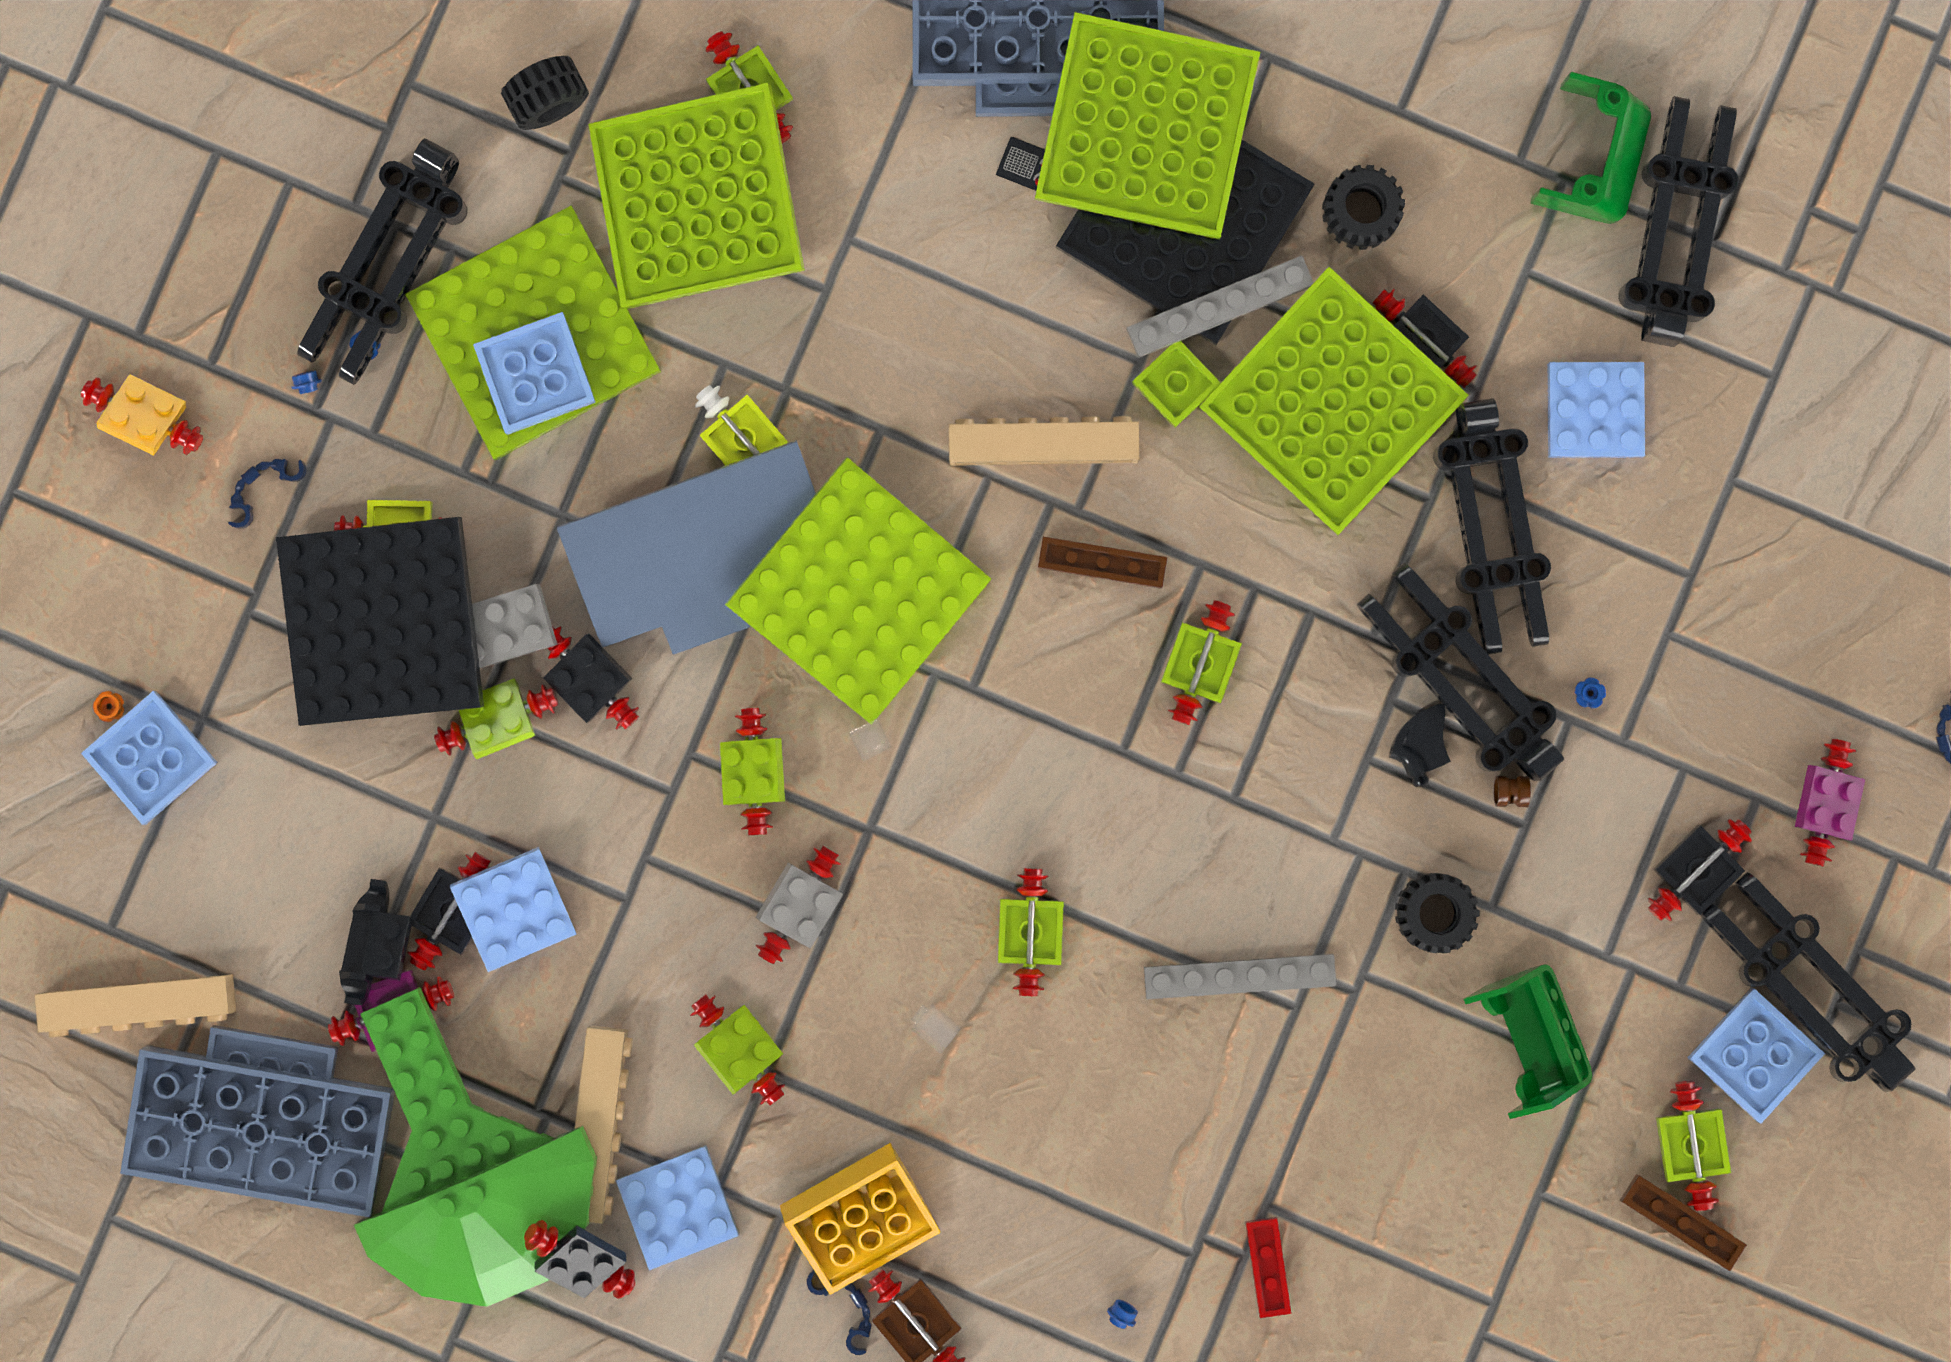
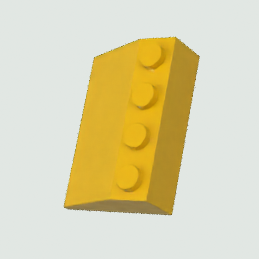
(859, 1219)

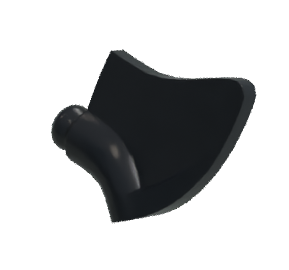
(1421, 744)

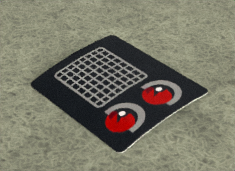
(1021, 163)

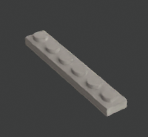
(1220, 306)
(1240, 976)

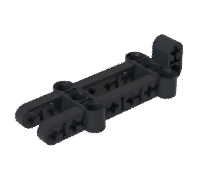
(433, 169)
(1662, 323)
(1477, 424)
(1533, 755)
(1888, 1064)

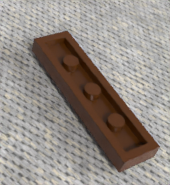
(1102, 562)
(1683, 1222)

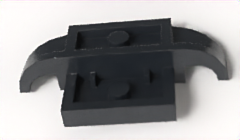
(374, 944)

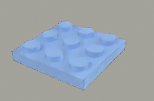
(534, 373)
(1596, 410)
(149, 758)
(513, 909)
(1756, 1055)
(677, 1207)

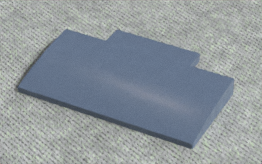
(1008, 46)
(685, 549)
(258, 1122)

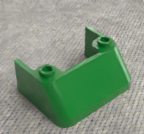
(1607, 196)
(1542, 1037)

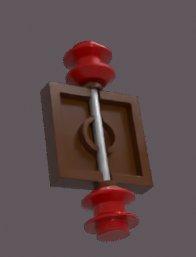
(914, 1320)

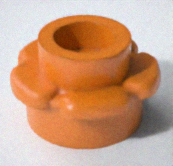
(101, 703)

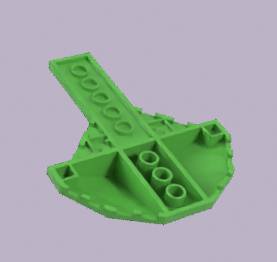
(465, 1175)

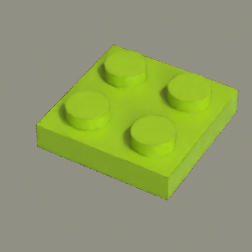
(1176, 383)

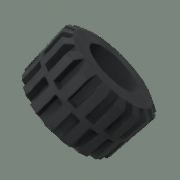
(544, 92)
(1377, 185)
(1464, 913)

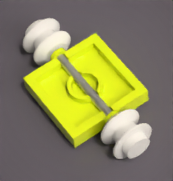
(738, 431)

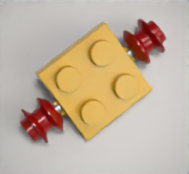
(141, 415)

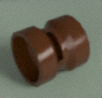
(1512, 791)

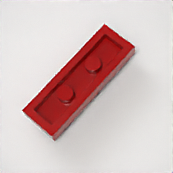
(1268, 1267)

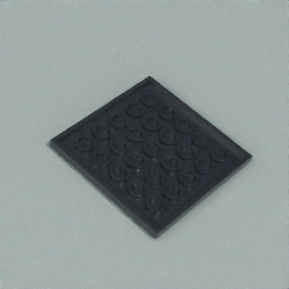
(1177, 266)
(380, 621)

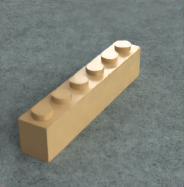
(1043, 442)
(135, 1003)
(601, 1107)

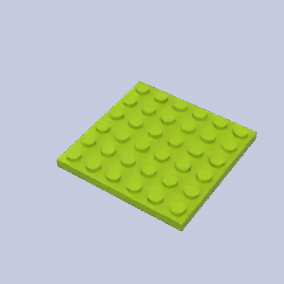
(1147, 125)
(696, 196)
(519, 283)
(1333, 401)
(858, 591)

